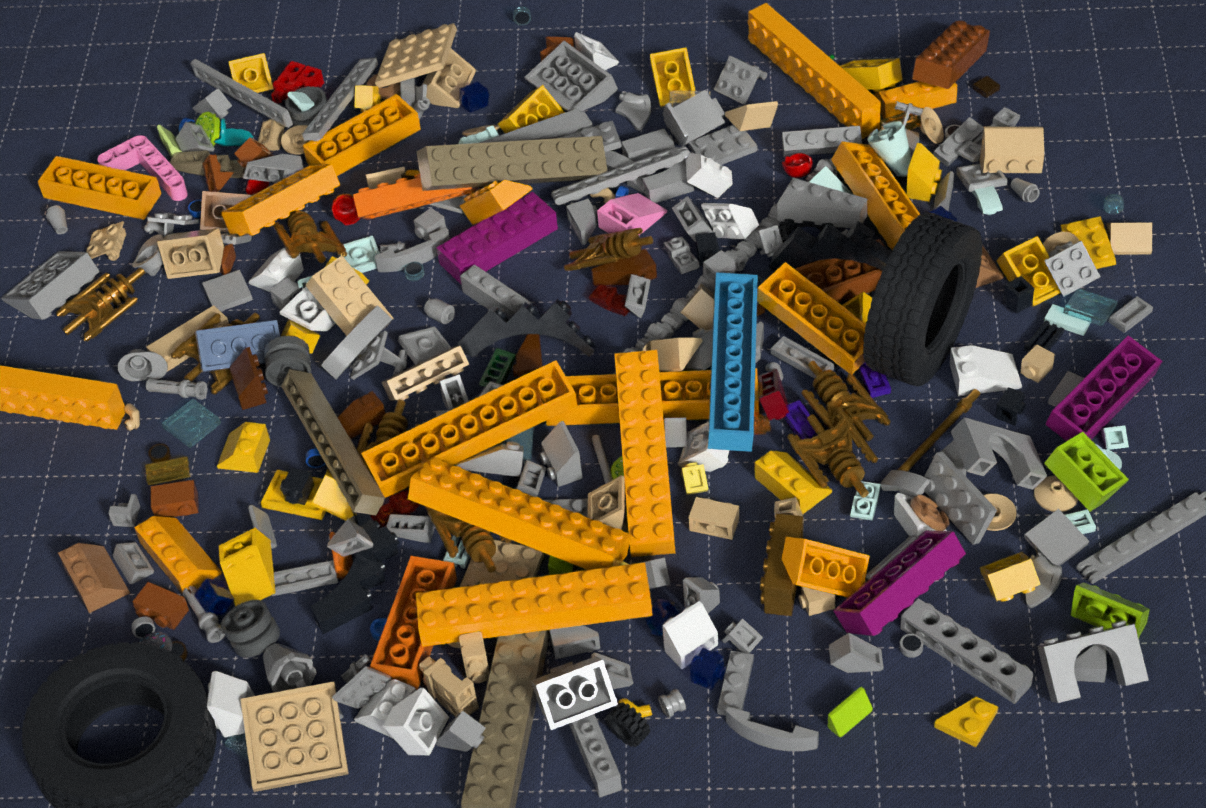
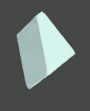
(301, 100)
(1115, 437)

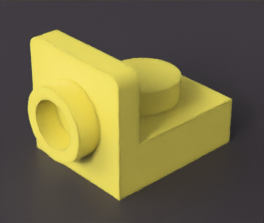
(694, 478)

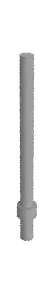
(606, 470)

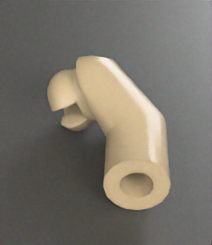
(606, 193)
(134, 421)

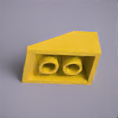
(671, 73)
(875, 73)
(1028, 262)

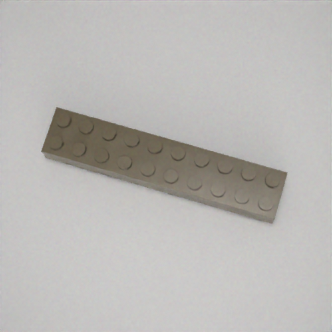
(512, 161)
(507, 719)

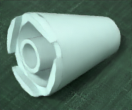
(892, 147)

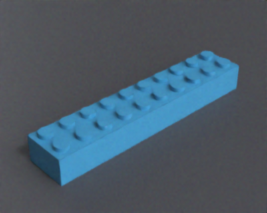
(733, 362)

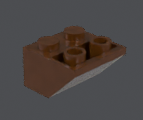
(248, 380)

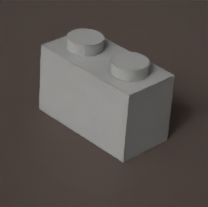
(691, 218)

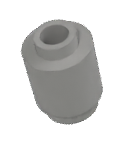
(439, 310)

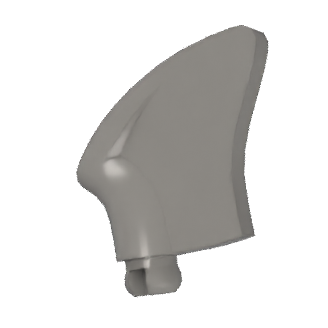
(421, 102)
(635, 108)
(1049, 578)

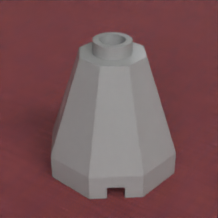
(287, 666)

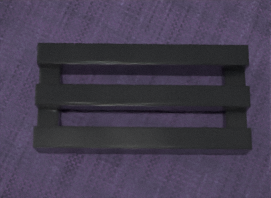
(1050, 329)

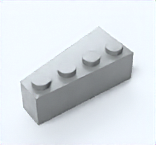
(821, 205)

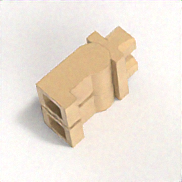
(447, 688)

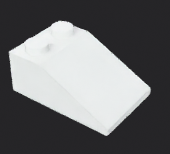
(983, 370)

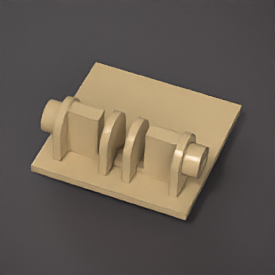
(107, 241)

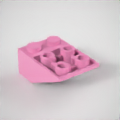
(629, 213)

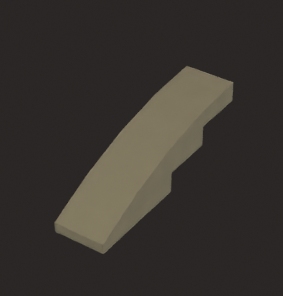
(193, 163)

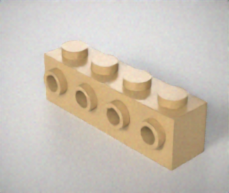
(424, 373)

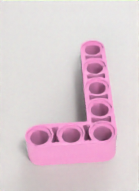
(142, 151)

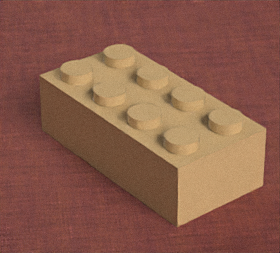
(343, 294)

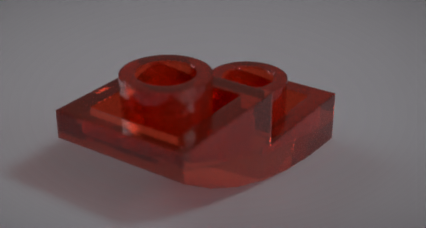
(609, 299)
(398, 504)

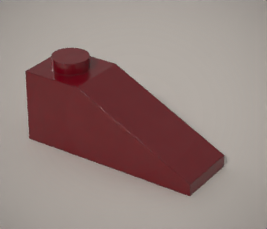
(772, 395)

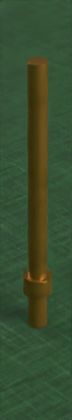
(962, 407)

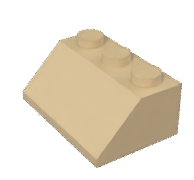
(445, 84)
(1012, 149)
(192, 253)

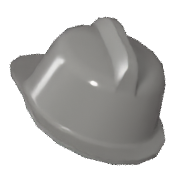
(149, 256)
(142, 365)

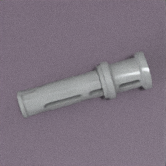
(184, 388)
(207, 621)

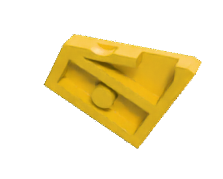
(968, 721)

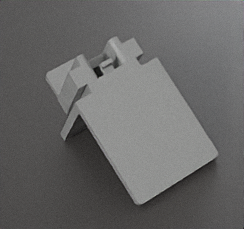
(693, 117)

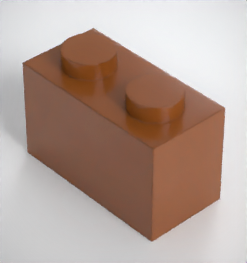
(174, 499)
(161, 606)

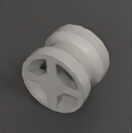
(672, 703)

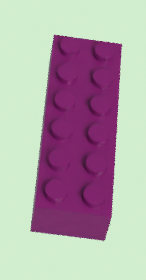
(498, 236)
(1104, 391)
(899, 582)

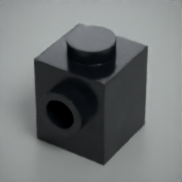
(706, 246)
(1018, 294)
(297, 486)

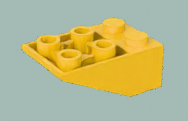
(248, 566)

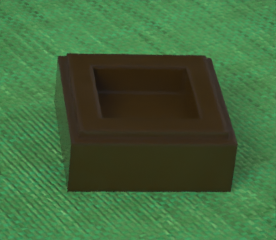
(986, 87)

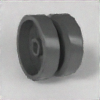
(306, 117)
(285, 354)
(250, 628)

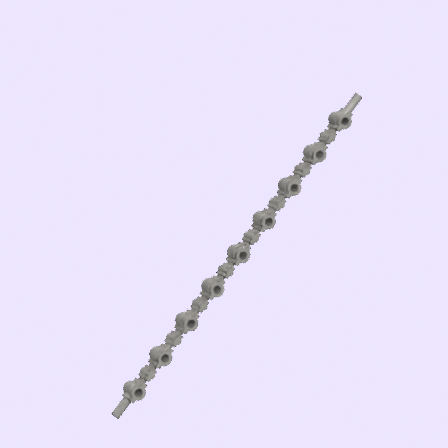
(740, 256)

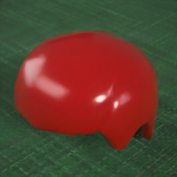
(797, 165)
(345, 209)

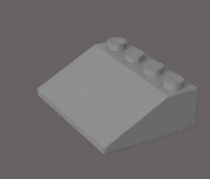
(572, 79)
(52, 284)

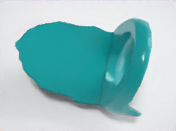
(232, 136)

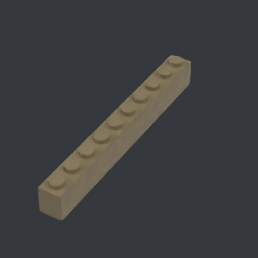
(333, 443)

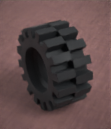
(628, 724)

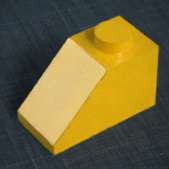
(297, 330)

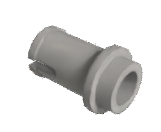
(396, 247)

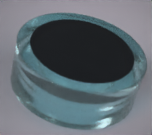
(522, 16)
(414, 271)

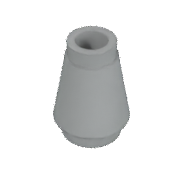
(1027, 191)
(57, 219)

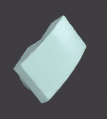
(988, 200)
(865, 507)

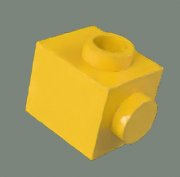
(366, 97)

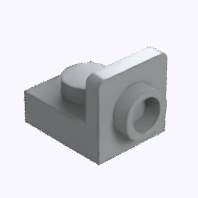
(770, 240)
(742, 636)

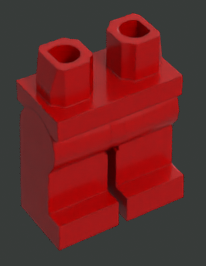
(292, 80)

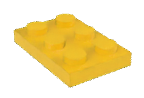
(1095, 240)
(275, 500)

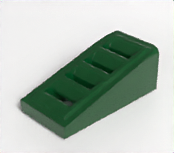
(504, 373)

